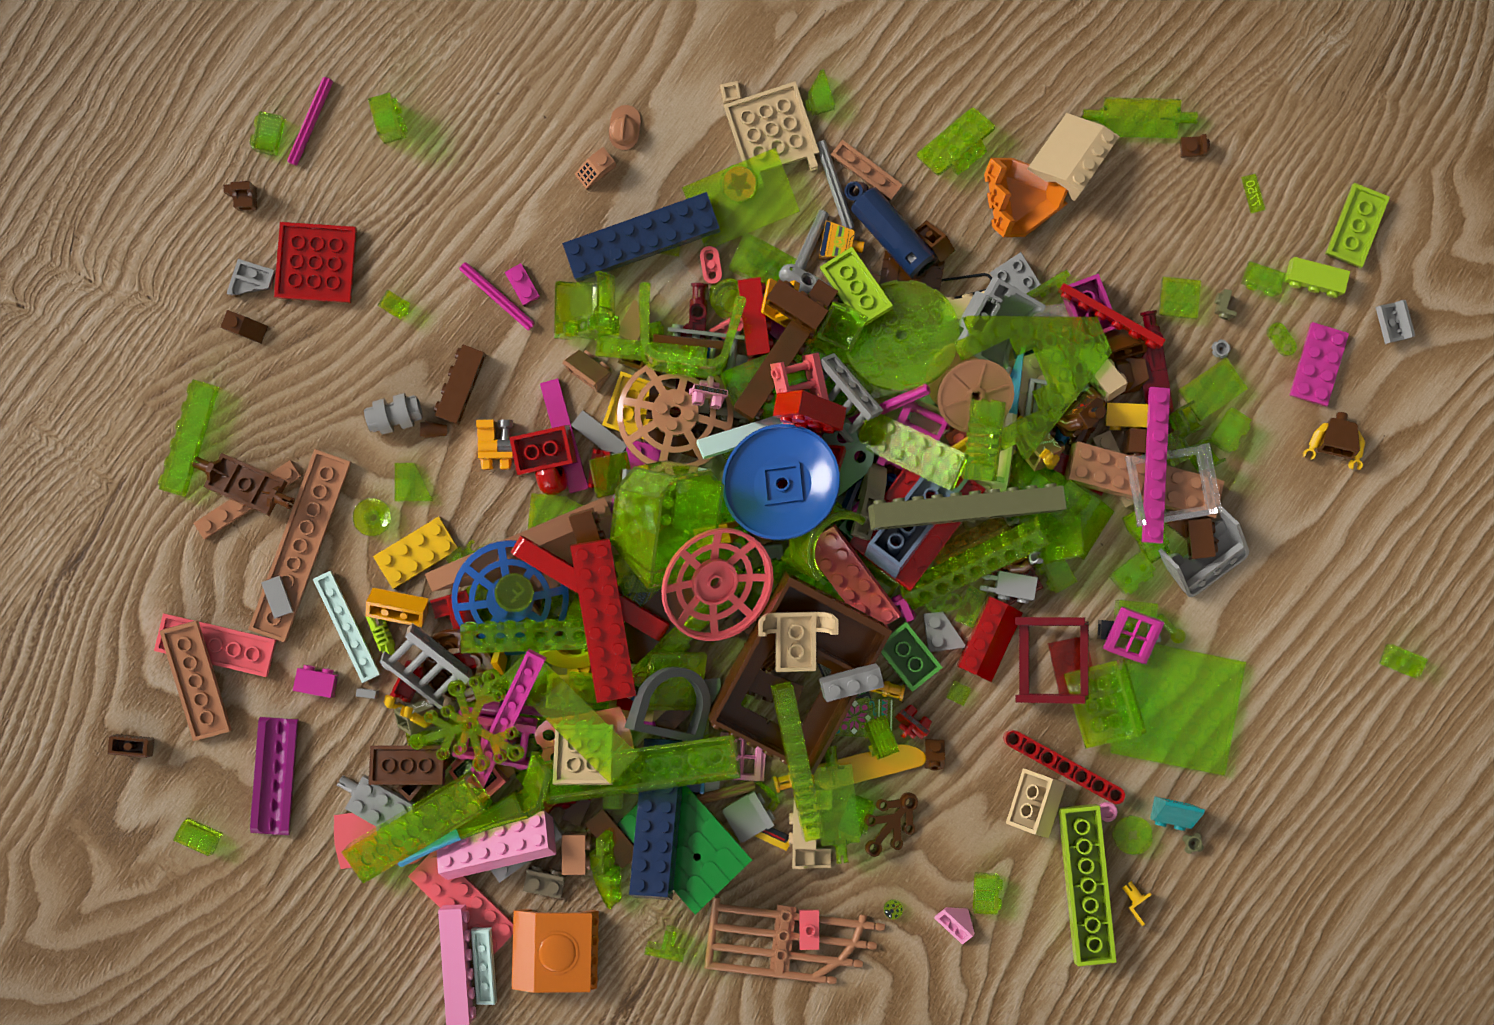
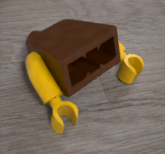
(1338, 439)

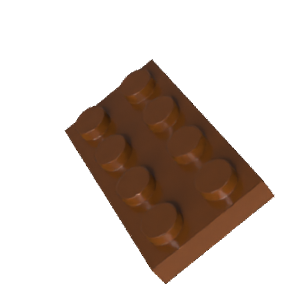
(406, 765)

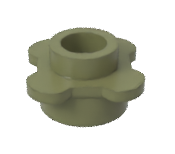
(1198, 843)

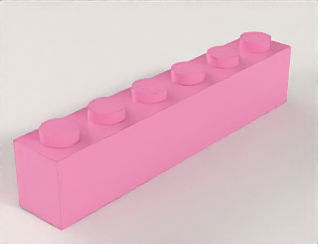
(456, 964)

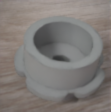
(1225, 349)

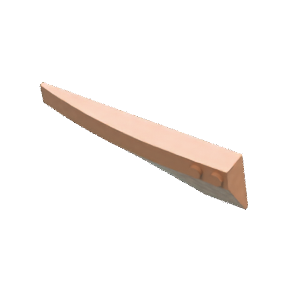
(552, 535)

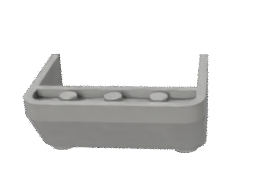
(1200, 573)

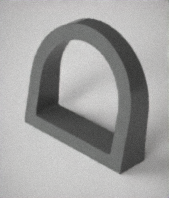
(641, 701)

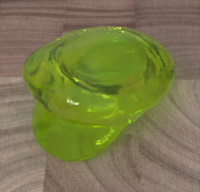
(723, 296)

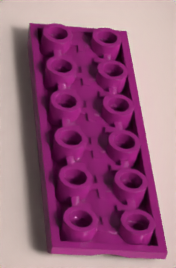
(274, 776)

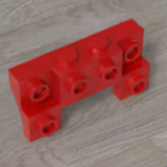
(443, 607)

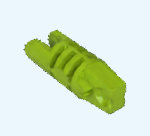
(382, 635)

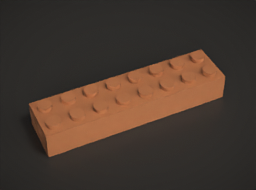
(1108, 473)

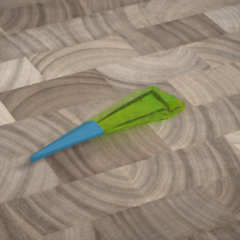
(509, 809)

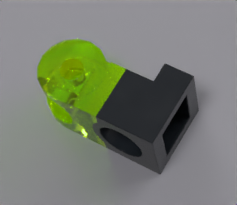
(1105, 626)

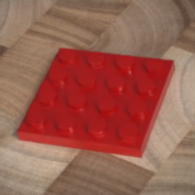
(315, 262)

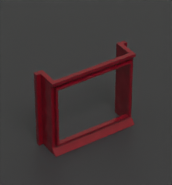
(1024, 675)

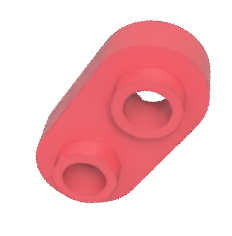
(710, 266)

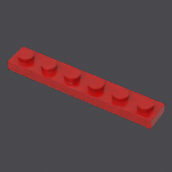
(1117, 320)

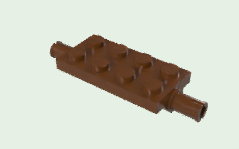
(244, 483)

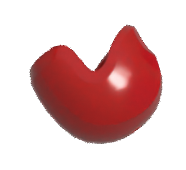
(550, 480)

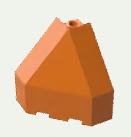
(1020, 197)

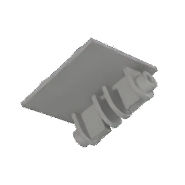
(1017, 274)

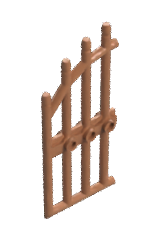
(782, 943)

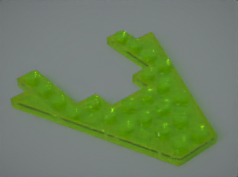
(1068, 355)

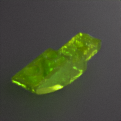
(604, 872)

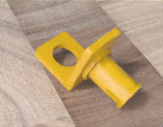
(1136, 898)

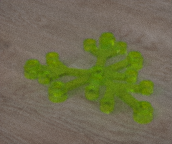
(449, 731)

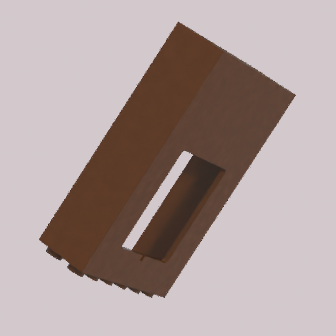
(855, 646)

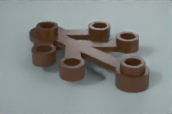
(892, 821)

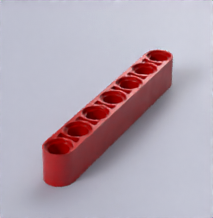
(1070, 773)

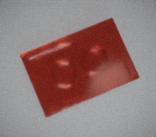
(1065, 659)

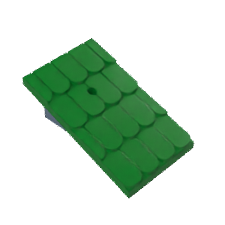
(699, 832)

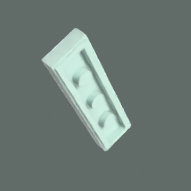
(483, 966)

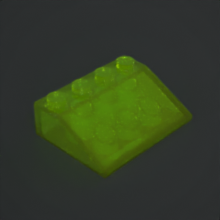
(1112, 704)

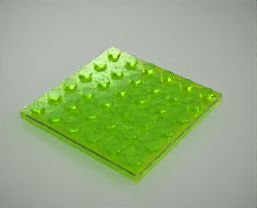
(1185, 706)

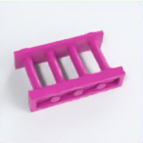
(914, 407)
(523, 724)

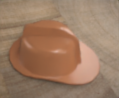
(624, 127)

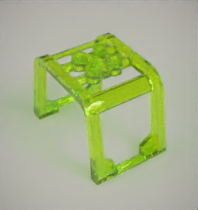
(684, 364)

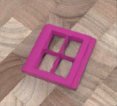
(1149, 641)

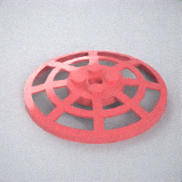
(723, 590)

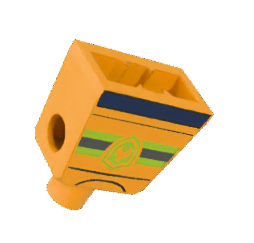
(837, 240)

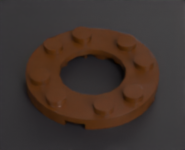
(451, 639)

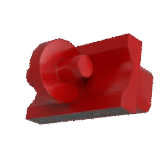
(910, 725)

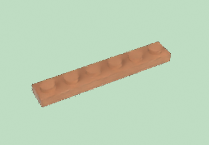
(233, 510)

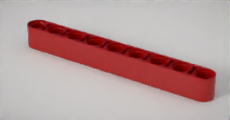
(564, 573)

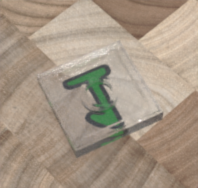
(674, 283)

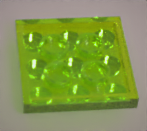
(675, 692)

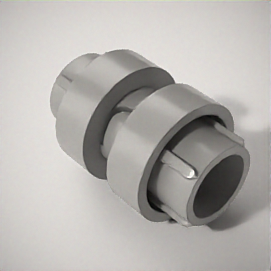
(385, 415)

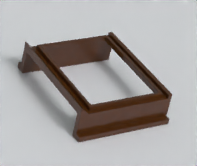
(717, 344)

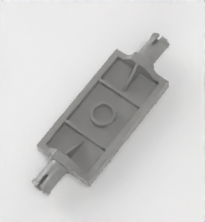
(373, 802)

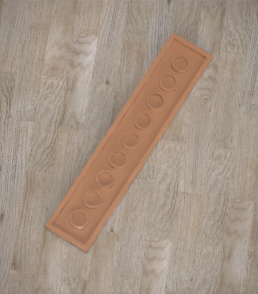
(302, 540)

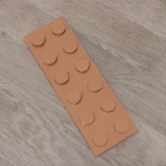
(195, 680)

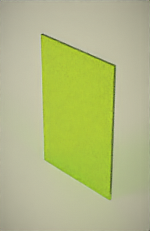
(769, 204)

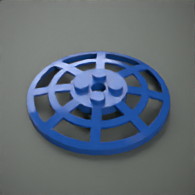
(497, 612)

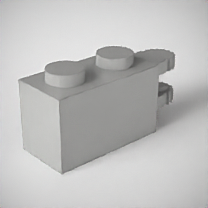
(1012, 585)

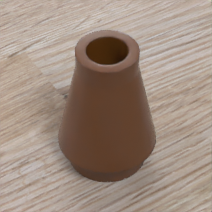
(431, 429)

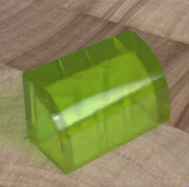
(198, 836)

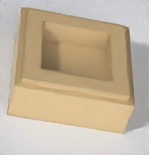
(730, 92)

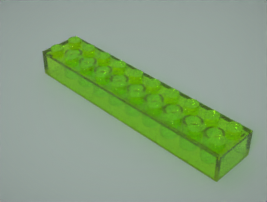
(660, 769)

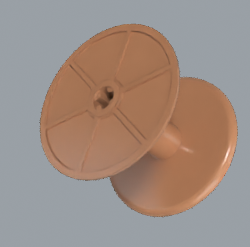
(968, 380)

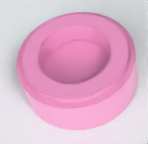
(1108, 811)

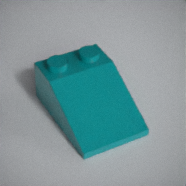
(1174, 812)

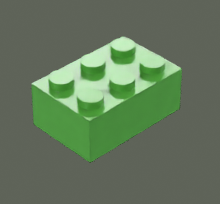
(909, 657)

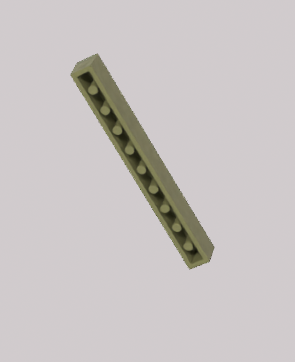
(966, 507)

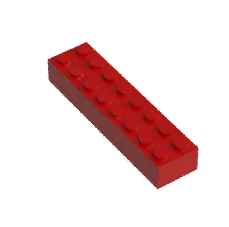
(603, 620)

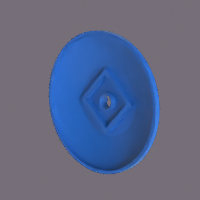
(776, 455)

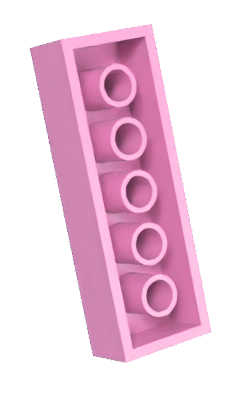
(499, 847)

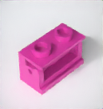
(315, 682)

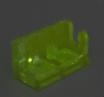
(1403, 661)

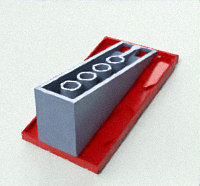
(910, 550)

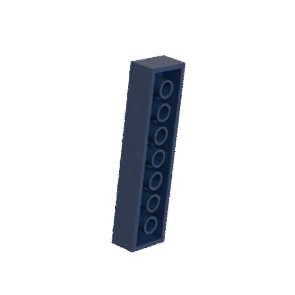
(641, 237)
(656, 839)

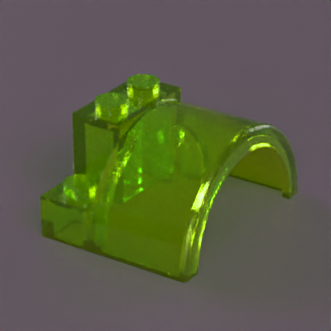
(586, 309)
(801, 550)

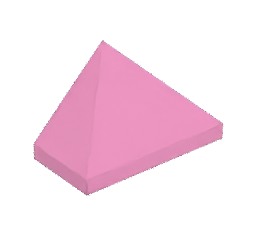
(957, 922)

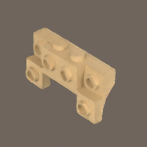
(805, 854)

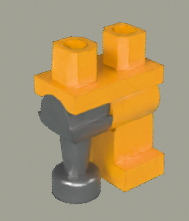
(491, 448)

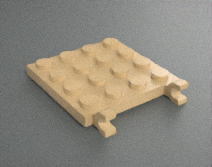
(773, 121)

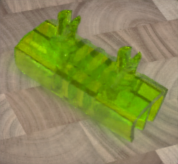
(984, 439)

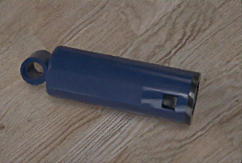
(891, 229)

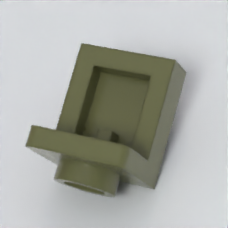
(1222, 301)

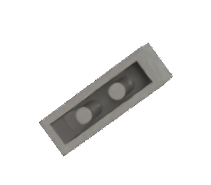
(851, 682)

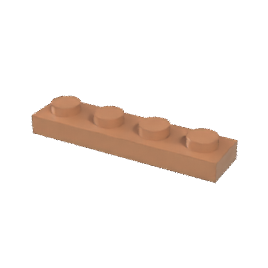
(866, 170)

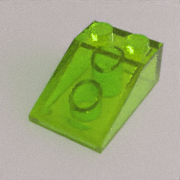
(759, 259)

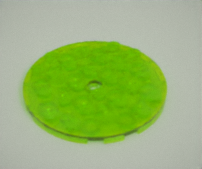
(924, 352)

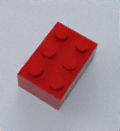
(809, 411)
(543, 449)

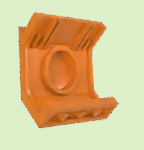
(555, 951)

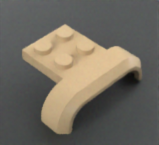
(796, 637)

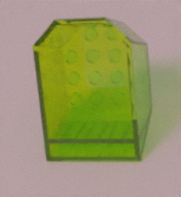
(661, 510)

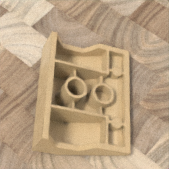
(1073, 153)

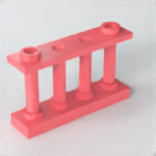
(813, 371)

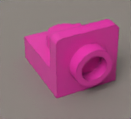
(905, 609)

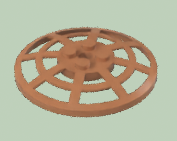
(664, 421)

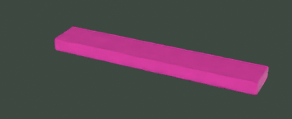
(558, 417)

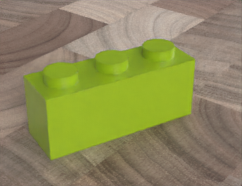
(1317, 277)

